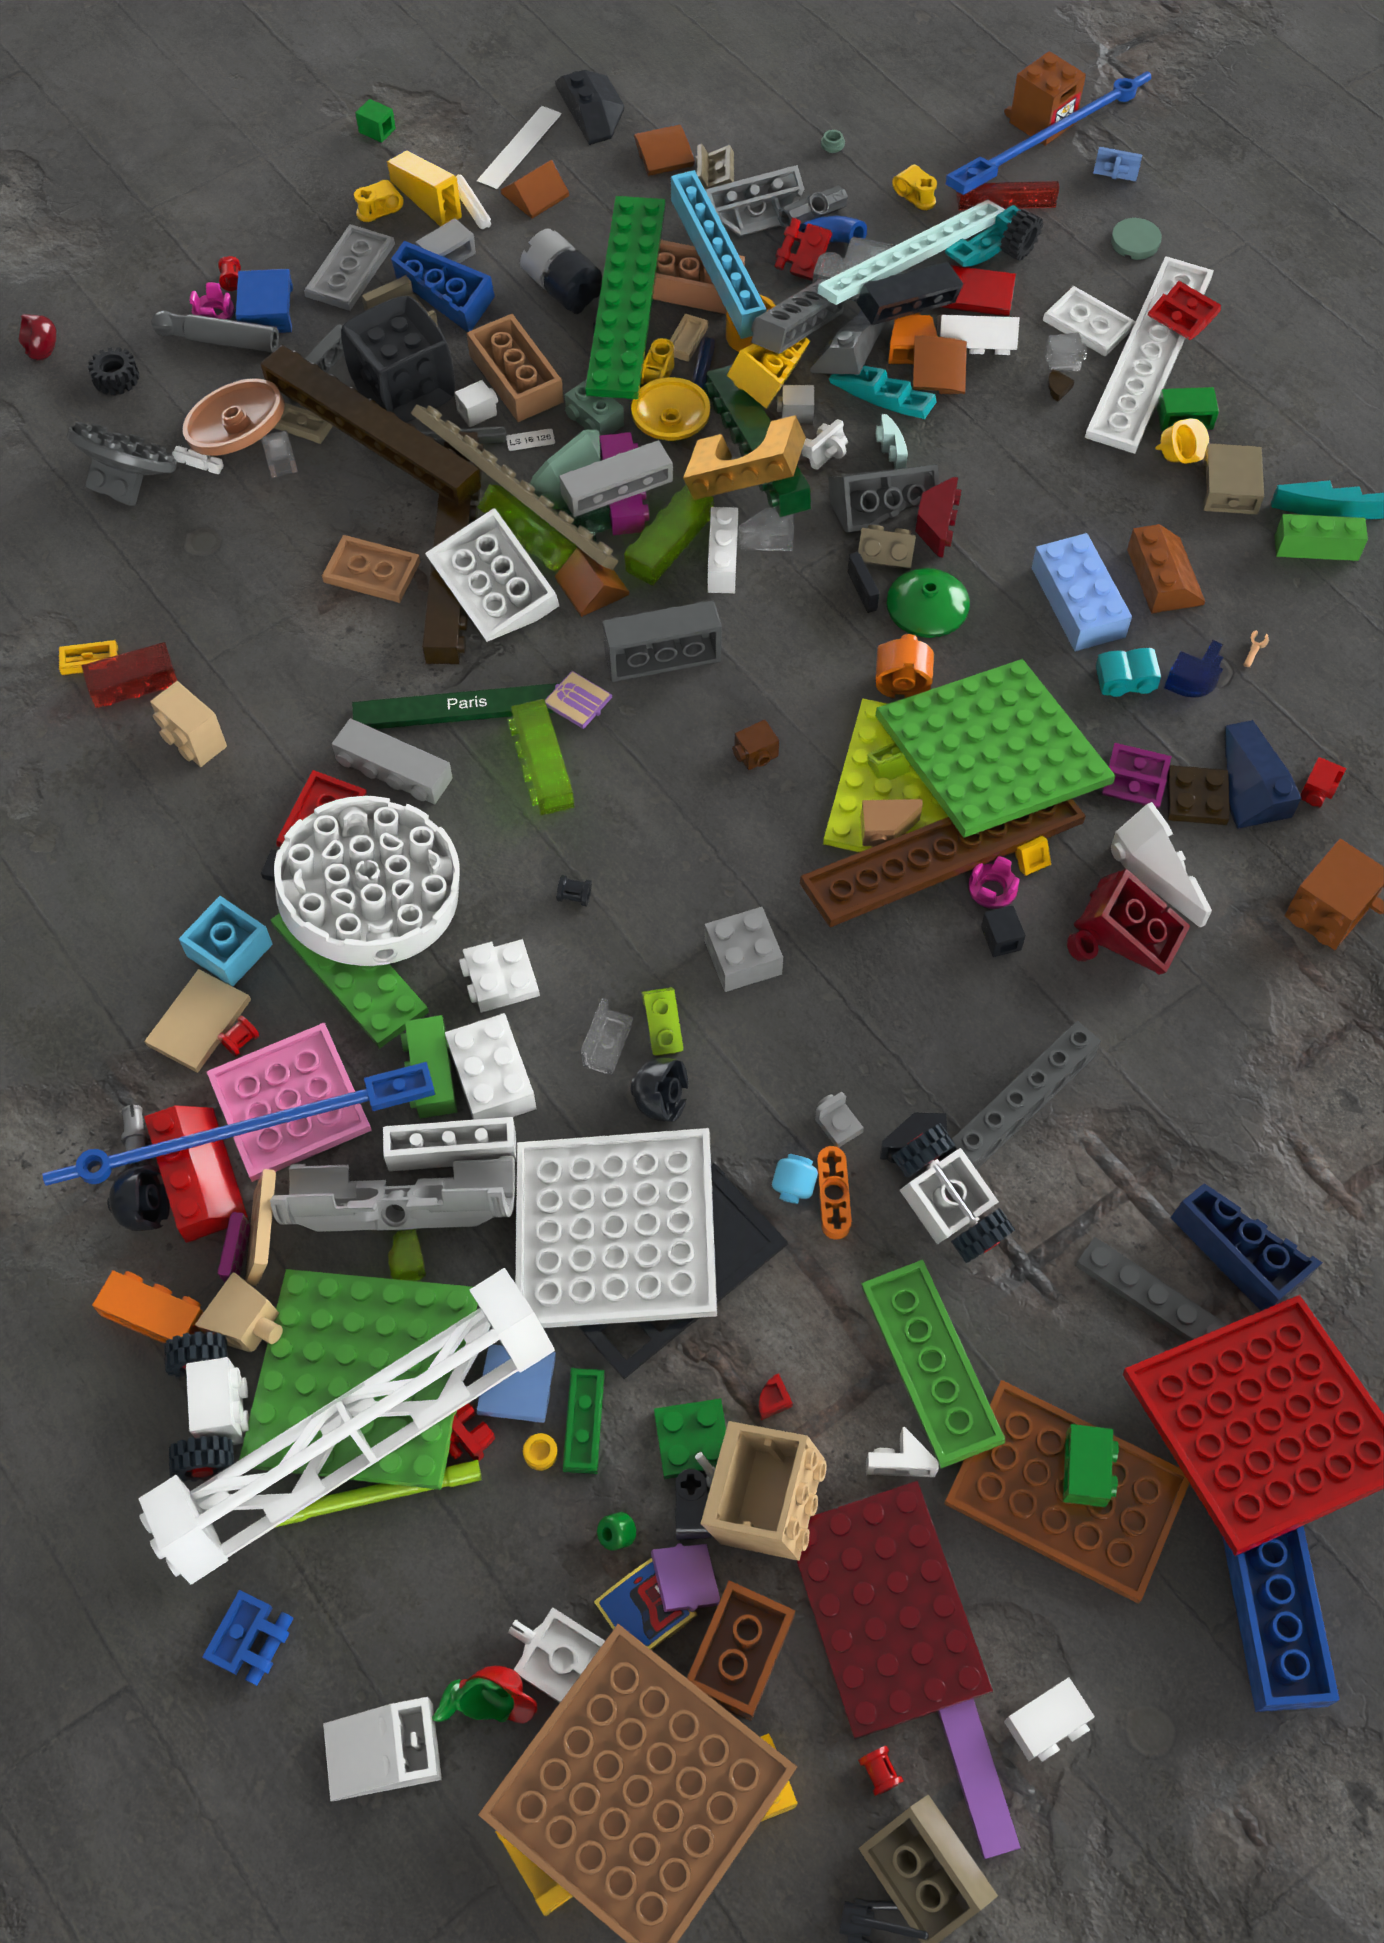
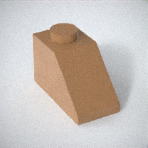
(888, 819)

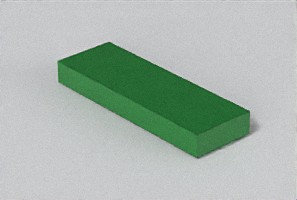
(584, 1421)

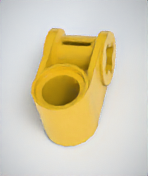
(916, 187)
(378, 199)
(658, 361)

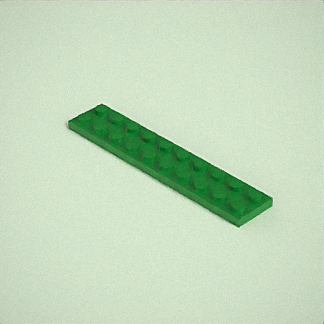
(626, 298)

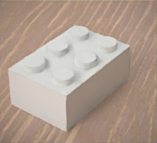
(490, 1069)

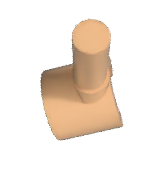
(1255, 648)

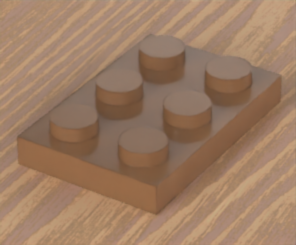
(371, 568)

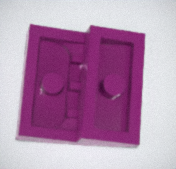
(1138, 775)

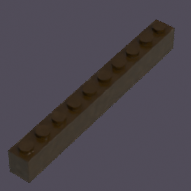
(372, 425)
(444, 614)

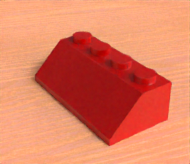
(198, 1178)

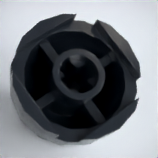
(659, 1089)
(139, 1199)

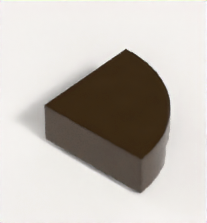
(1059, 384)

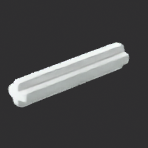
(472, 203)

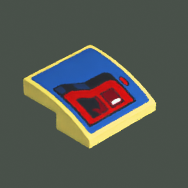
(638, 1607)

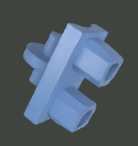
(1117, 164)

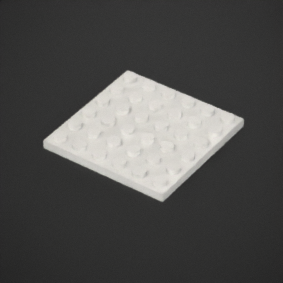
(616, 1228)

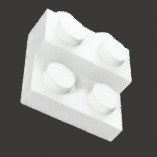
(498, 974)

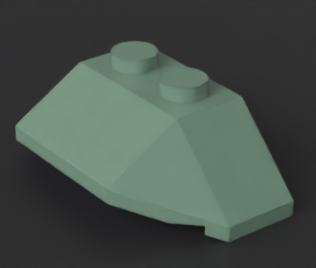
(578, 453)

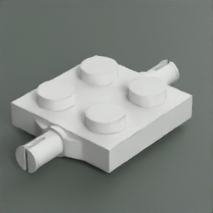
(555, 1653)

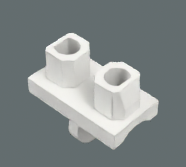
(828, 444)

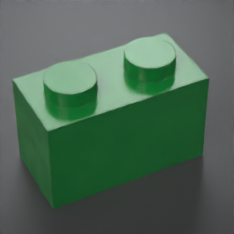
(1187, 403)
(1089, 1465)

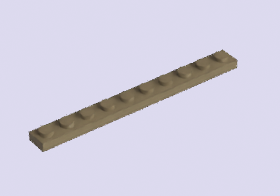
(521, 490)

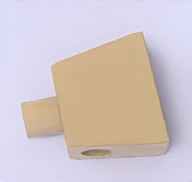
(241, 1316)

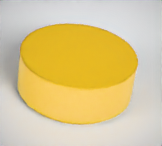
(540, 1451)

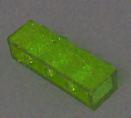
(667, 536)
(542, 757)

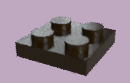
(1198, 795)

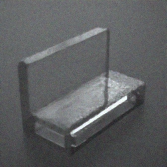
(605, 1039)

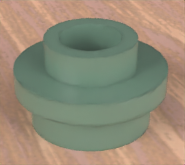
(833, 141)

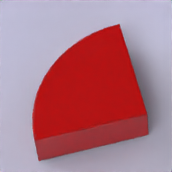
(774, 1398)

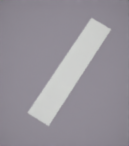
(519, 147)

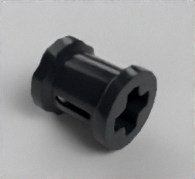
(574, 890)

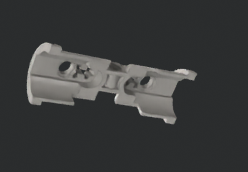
(328, 1201)

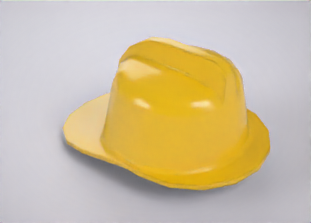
(1184, 441)

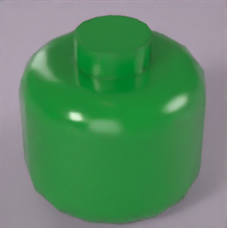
(616, 1531)

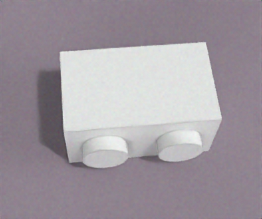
(1049, 1720)

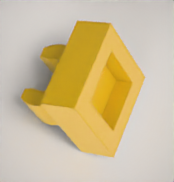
(1033, 855)

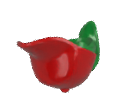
(488, 1695)

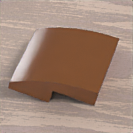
(664, 149)
(940, 364)

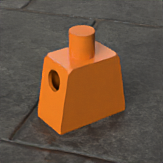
(904, 334)

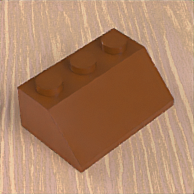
(1163, 569)

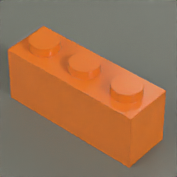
(146, 1308)

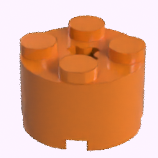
(904, 667)

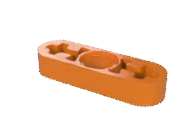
(844, 1214)

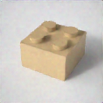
(188, 724)

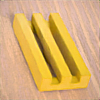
(72, 665)

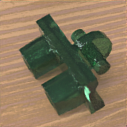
(594, 521)

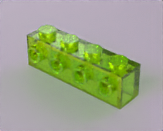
(528, 527)

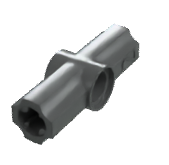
(814, 206)

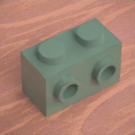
(594, 412)

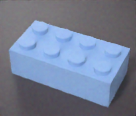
(1081, 592)

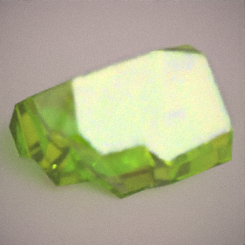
(406, 1256)

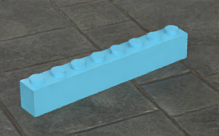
(716, 252)

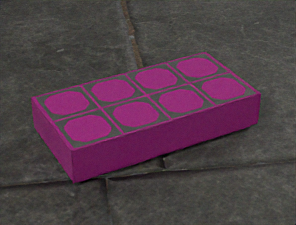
(234, 1246)

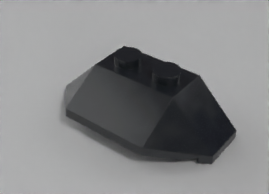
(591, 103)

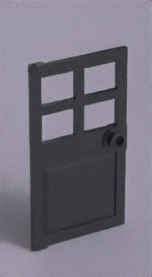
(741, 1245)

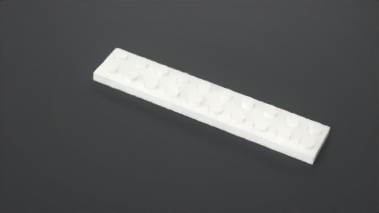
(1143, 364)

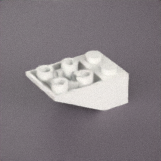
(382, 1749)

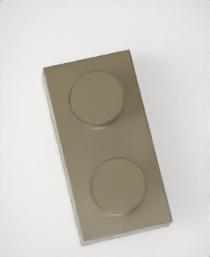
(303, 424)

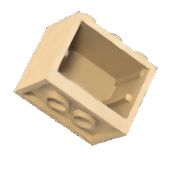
(764, 1490)

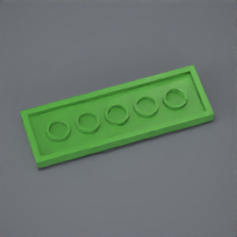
(370, 994)
(933, 1364)

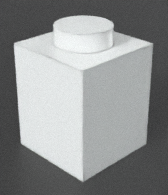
(476, 403)

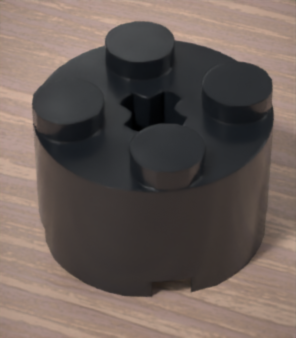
(573, 280)

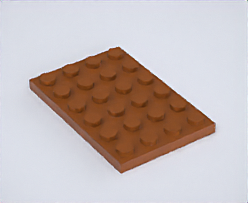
(1021, 1496)

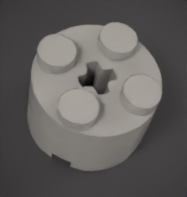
(544, 249)

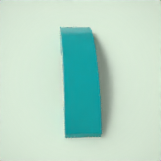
(984, 244)

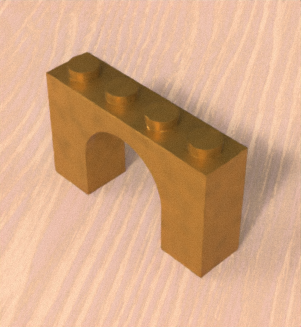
(776, 458)

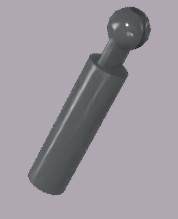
(217, 331)

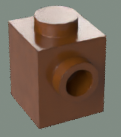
(756, 745)

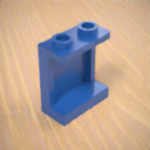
(265, 298)

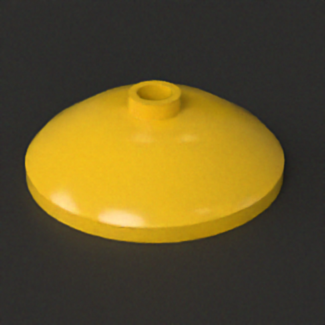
(671, 409)

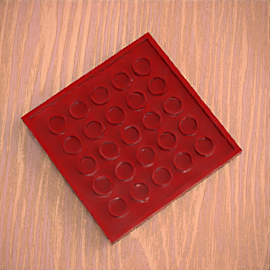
(1265, 1422)

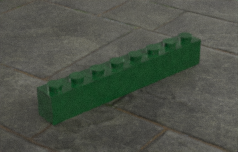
(748, 429)

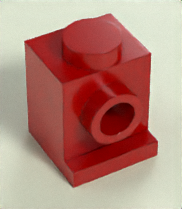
(1322, 782)

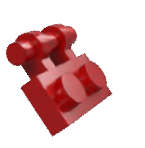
(812, 245)

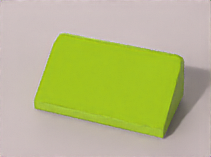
(889, 767)

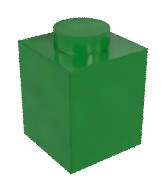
(375, 120)

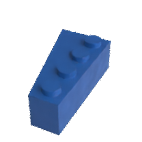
(445, 284)

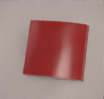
(1185, 310)

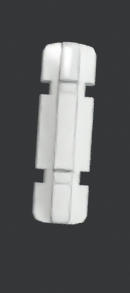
(198, 460)

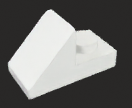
(911, 1461)

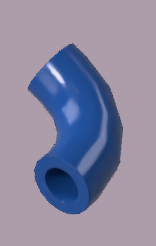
(842, 227)

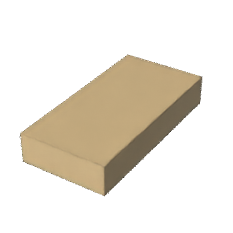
(688, 336)

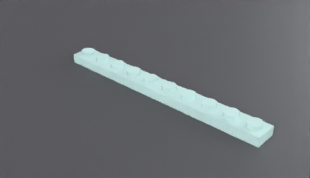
(910, 252)

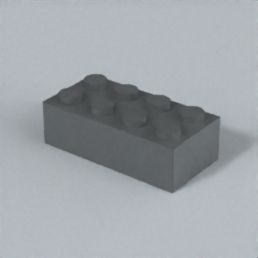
(662, 640)

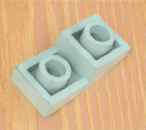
(892, 442)

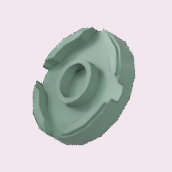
(1136, 238)

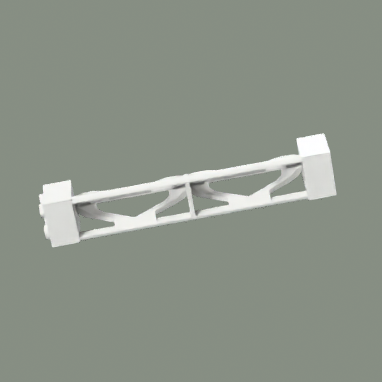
(184, 1518)

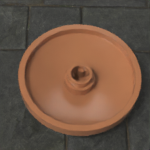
(233, 417)

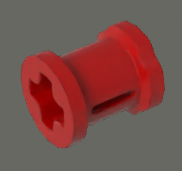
(229, 270)
(238, 1036)
(880, 1771)

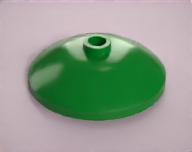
(928, 602)

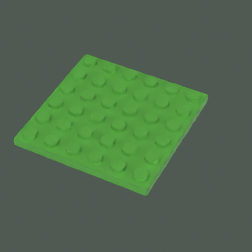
(994, 747)
(337, 1337)

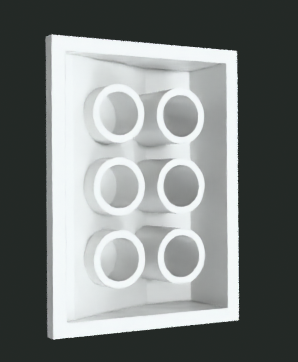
(493, 577)

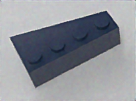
(1243, 1248)

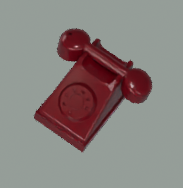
(1129, 922)

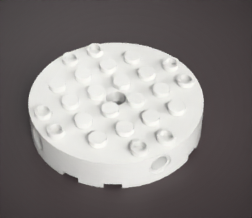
(366, 881)

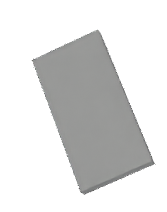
(349, 267)

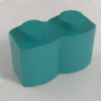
(1128, 671)

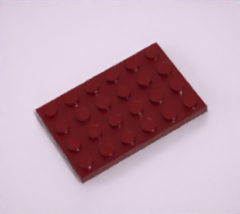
(889, 1611)

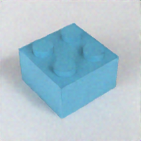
(225, 941)

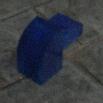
(1195, 676)

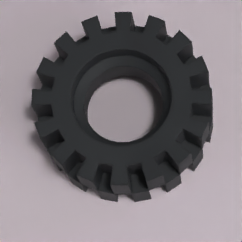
(1021, 234)
(116, 380)

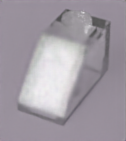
(767, 532)

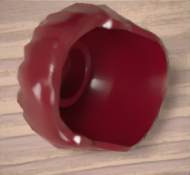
(37, 336)

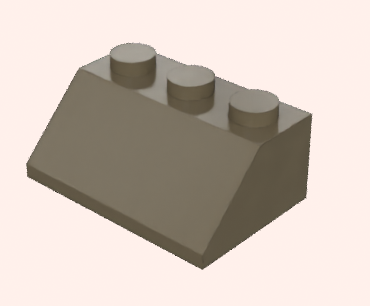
(928, 1871)

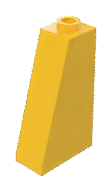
(427, 186)

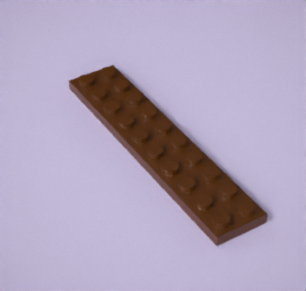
(923, 860)

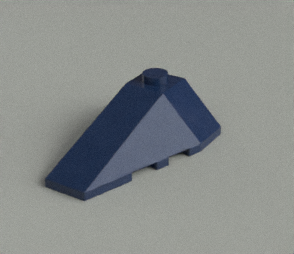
(1258, 780)

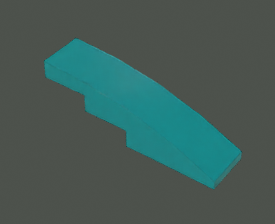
(885, 392)
(1323, 500)

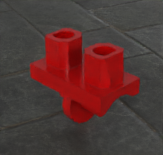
(474, 1441)

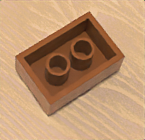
(740, 1649)

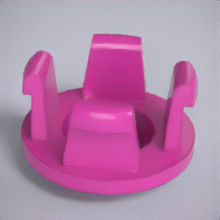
(213, 299)
(998, 872)

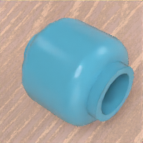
(794, 1178)

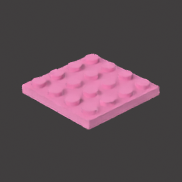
(281, 1078)

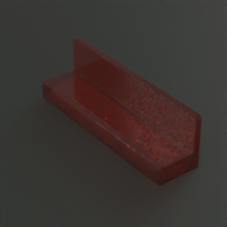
(1005, 194)

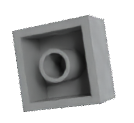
(743, 949)

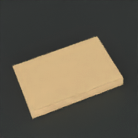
(196, 1019)
(260, 1227)

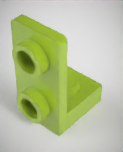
(663, 1021)

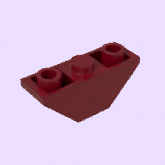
(937, 515)

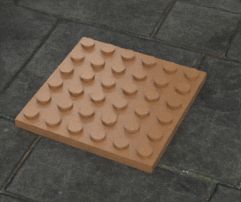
(638, 1792)

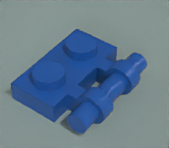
(238, 1633)

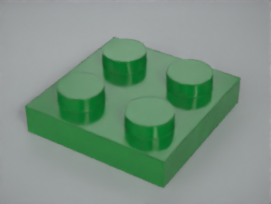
(688, 1430)

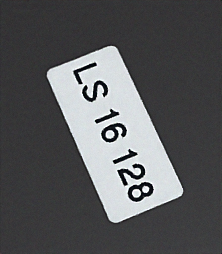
(530, 439)

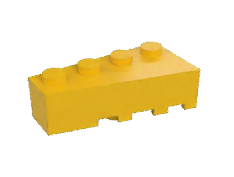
(764, 371)

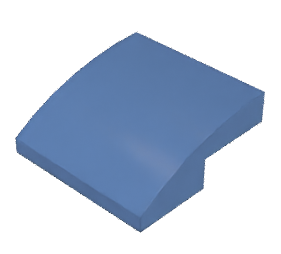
(522, 1394)

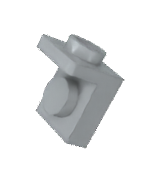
(837, 1119)

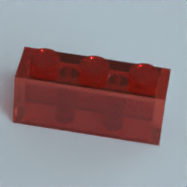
(129, 675)

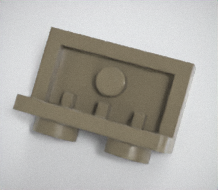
(715, 167)
(887, 547)

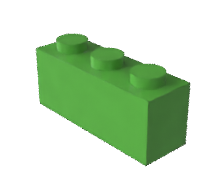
(1320, 537)
(427, 1043)

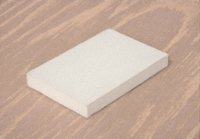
(1095, 321)

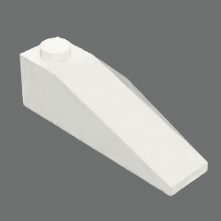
(1149, 855)

